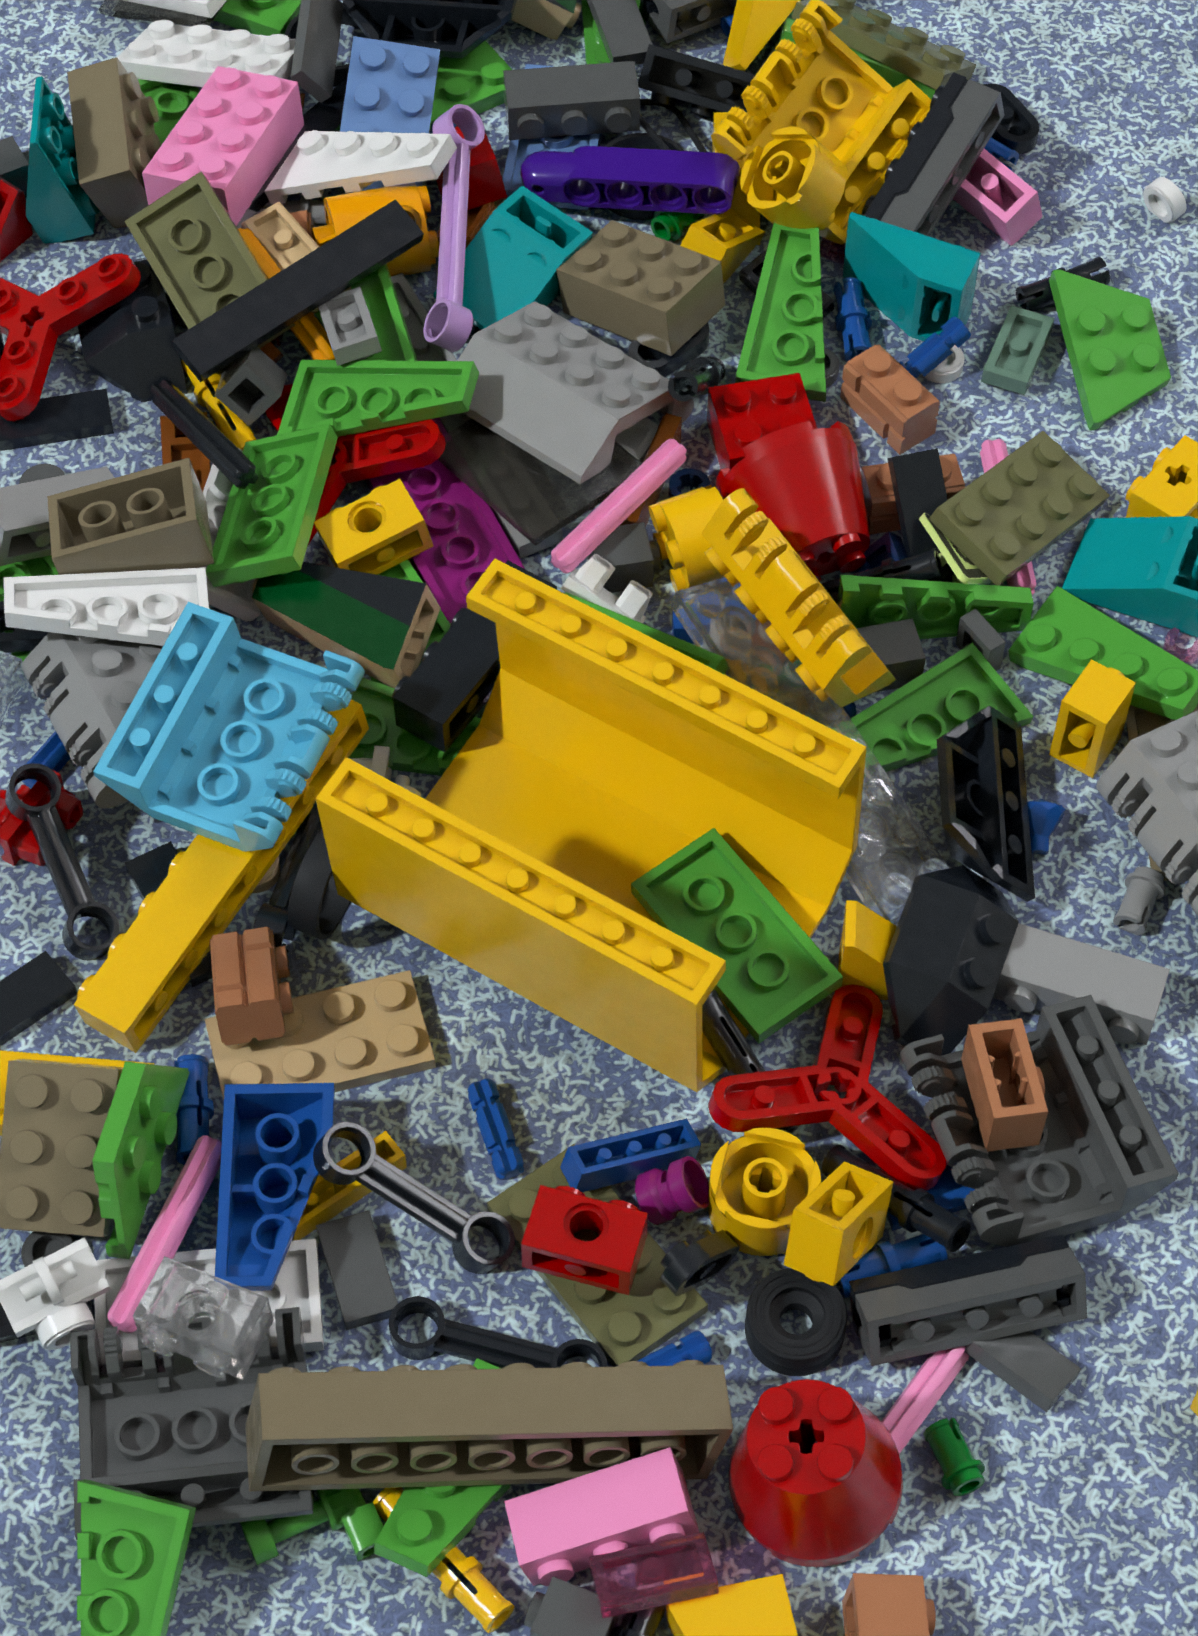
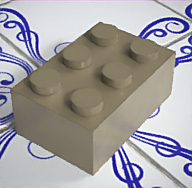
(112, 137)
(641, 287)
(132, 523)
(49, 1145)

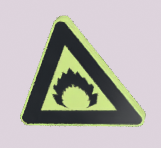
(963, 568)

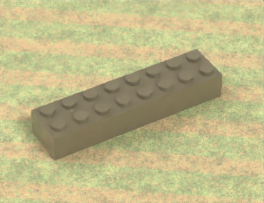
(479, 1424)

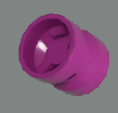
(672, 1190)

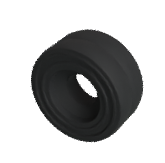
(789, 1352)

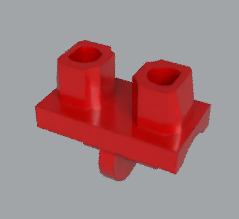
(17, 835)

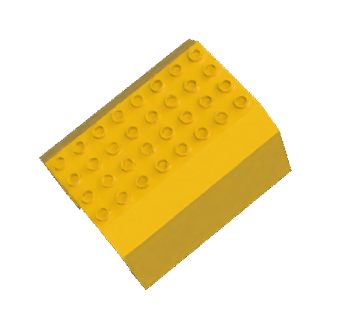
(572, 788)

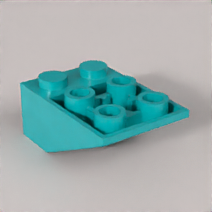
(55, 200)
(517, 257)
(910, 275)
(1140, 569)

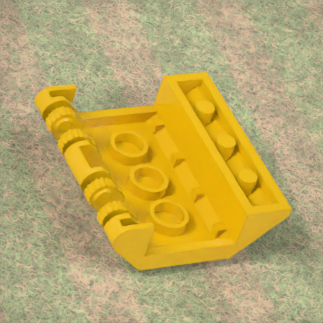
(836, 100)
(787, 593)

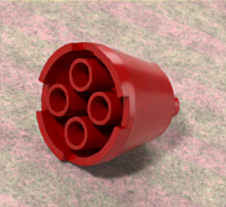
(810, 491)
(818, 1503)

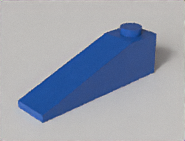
(266, 1174)

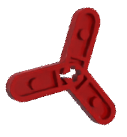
(63, 307)
(371, 453)
(862, 1116)

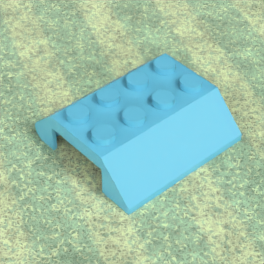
(225, 731)

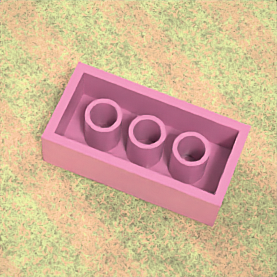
(231, 135)

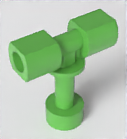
(337, 1506)

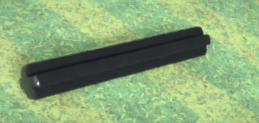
(204, 434)

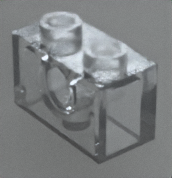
(184, 1293)

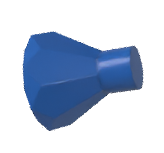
(1043, 820)

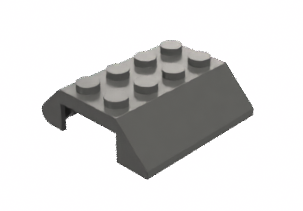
(1096, 1145)
(177, 1428)

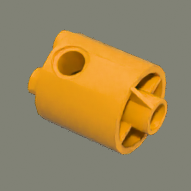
(350, 208)

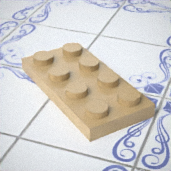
(335, 1037)

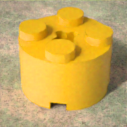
(794, 180)
(680, 537)
(755, 1163)

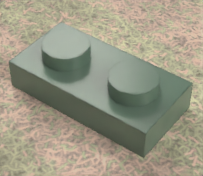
(1017, 350)

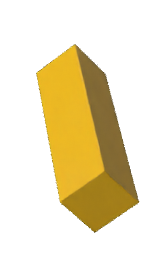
(331, 1199)

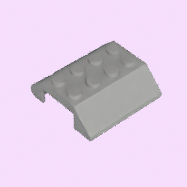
(561, 390)
(87, 695)
(1160, 786)

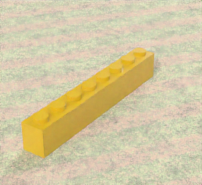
(191, 905)

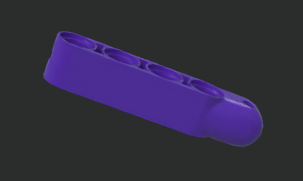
(634, 179)

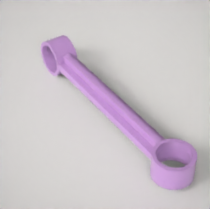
(447, 321)

